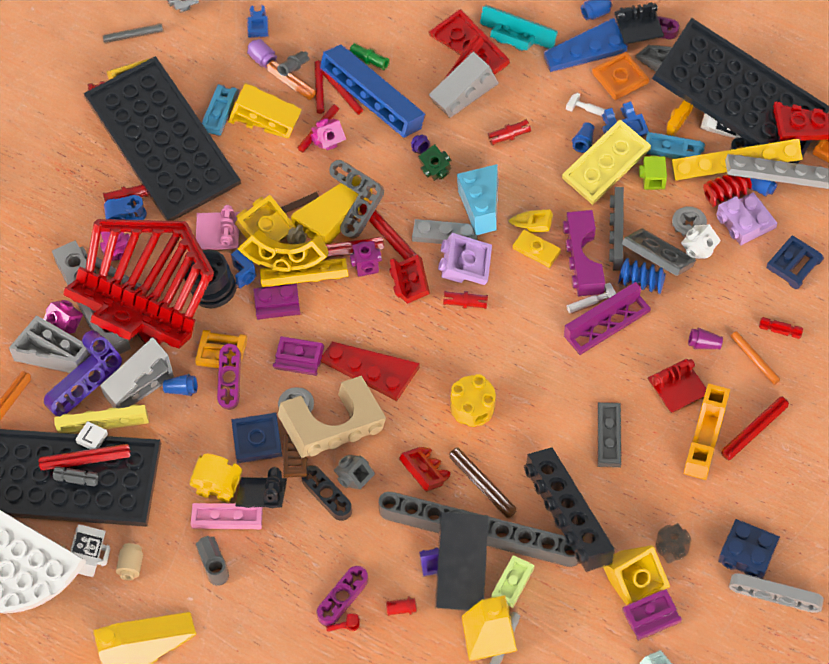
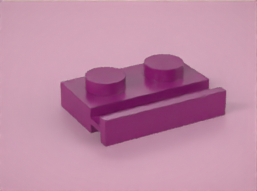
(276, 301)
(298, 356)
(652, 614)

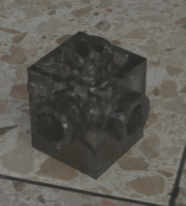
(673, 542)

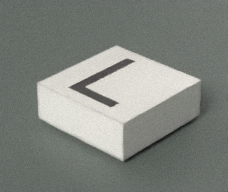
(91, 436)

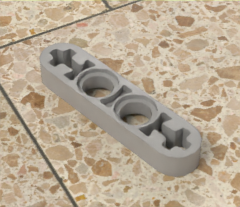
(776, 593)

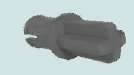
(293, 63)

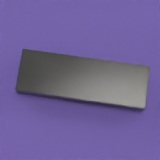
(609, 435)

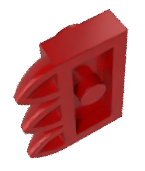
(424, 468)

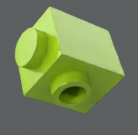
(653, 172)

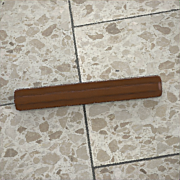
(482, 482)

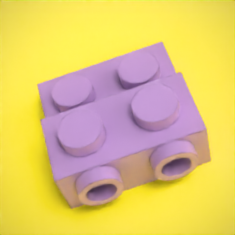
(745, 218)
(465, 259)

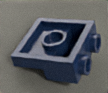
(748, 549)

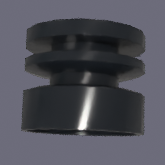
(221, 287)

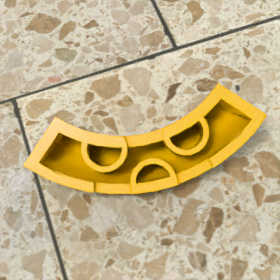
(283, 256)

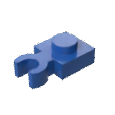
(258, 23)

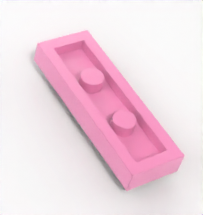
(225, 516)

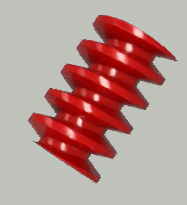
(724, 187)

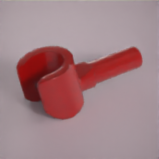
(352, 623)

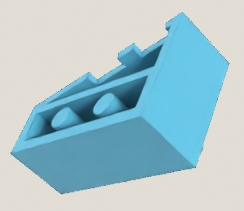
(480, 196)

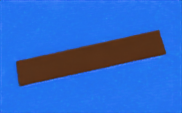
(300, 202)

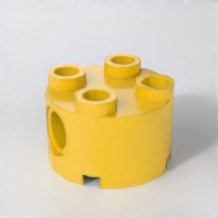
(472, 400)
(215, 477)

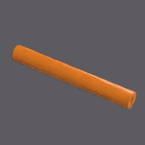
(756, 359)

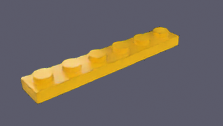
(715, 162)

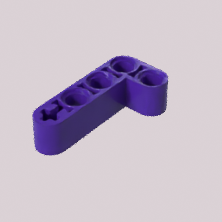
(80, 375)

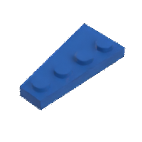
(586, 47)

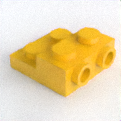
(264, 216)

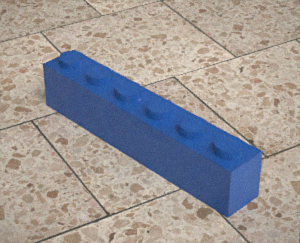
(372, 90)

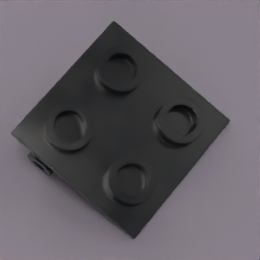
(639, 23)
(262, 491)

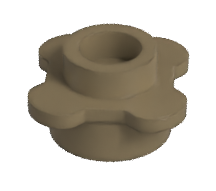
(296, 235)

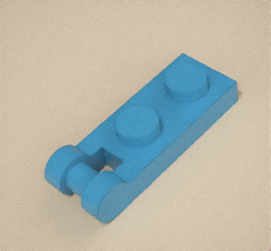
(219, 109)
(673, 146)

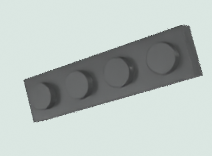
(616, 235)

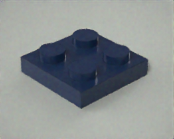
(256, 437)

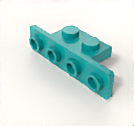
(517, 30)

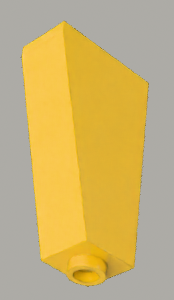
(327, 212)

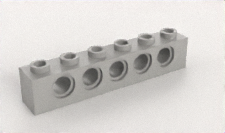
(68, 257)

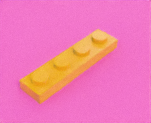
(321, 271)

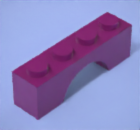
(587, 275)

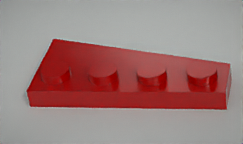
(457, 33)

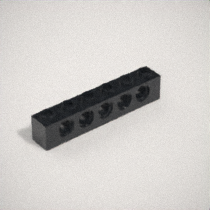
(569, 509)

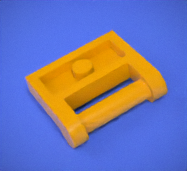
(209, 353)

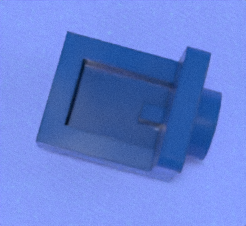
(245, 267)

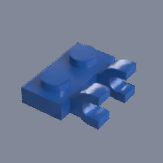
(634, 121)

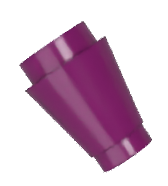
(704, 339)

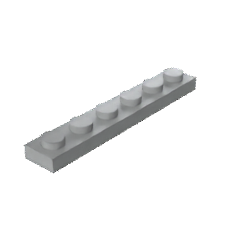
(777, 171)

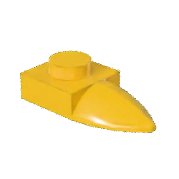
(533, 220)

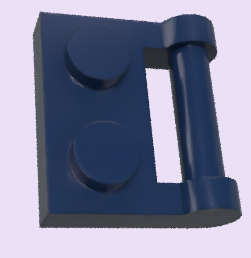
(789, 256)

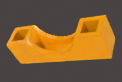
(707, 431)

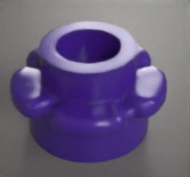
(420, 143)

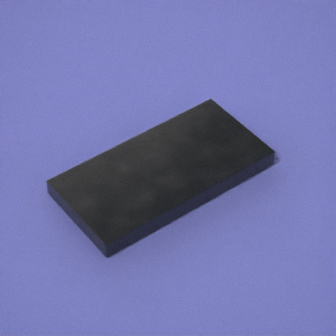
(461, 560)

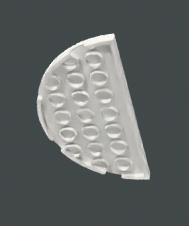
(31, 566)

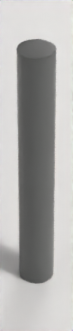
(132, 33)

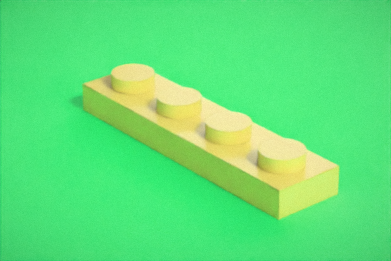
(105, 419)

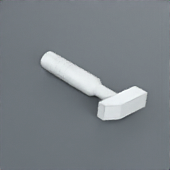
(588, 107)
(591, 300)

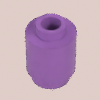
(261, 52)

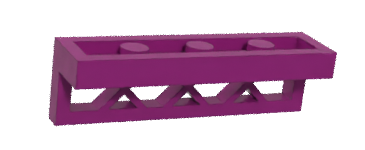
(602, 312)

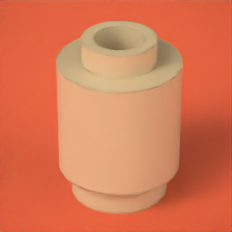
(129, 561)

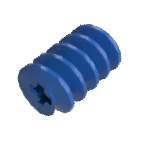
(642, 275)

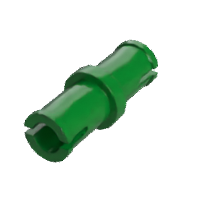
(369, 56)

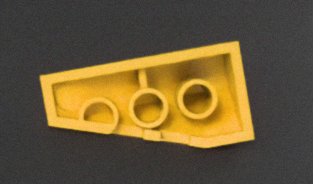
(143, 639)

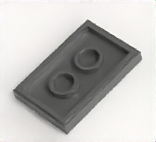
(659, 252)

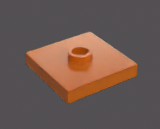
(620, 75)

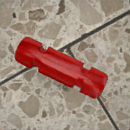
(781, 328)

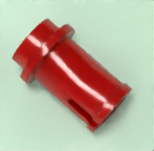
(401, 606)

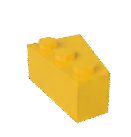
(264, 111)

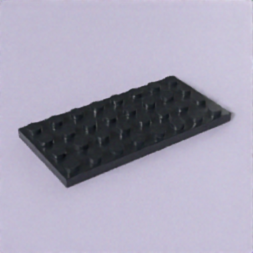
(730, 85)
(162, 139)
(119, 497)

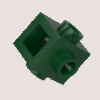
(430, 158)

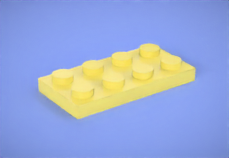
(606, 162)

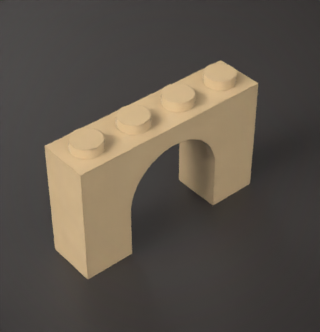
(313, 436)

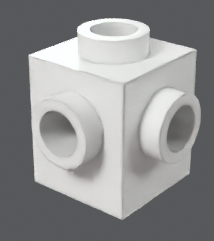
(700, 241)

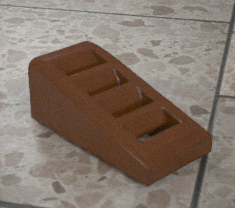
(292, 458)

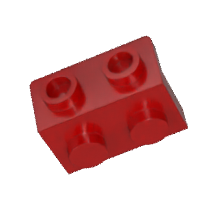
(409, 278)

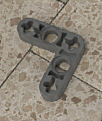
(363, 191)

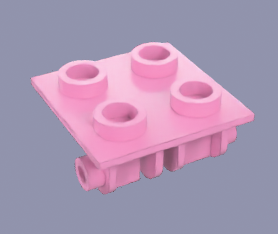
(217, 229)

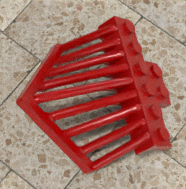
(130, 311)

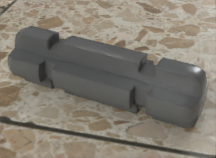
(75, 476)

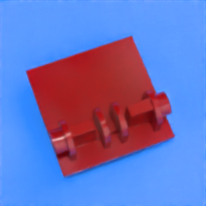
(678, 385)

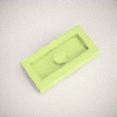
(513, 580)

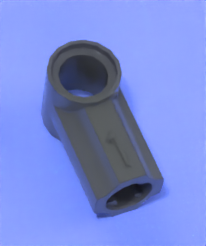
(212, 560)

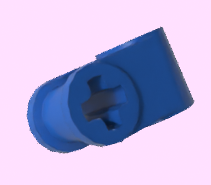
(125, 209)

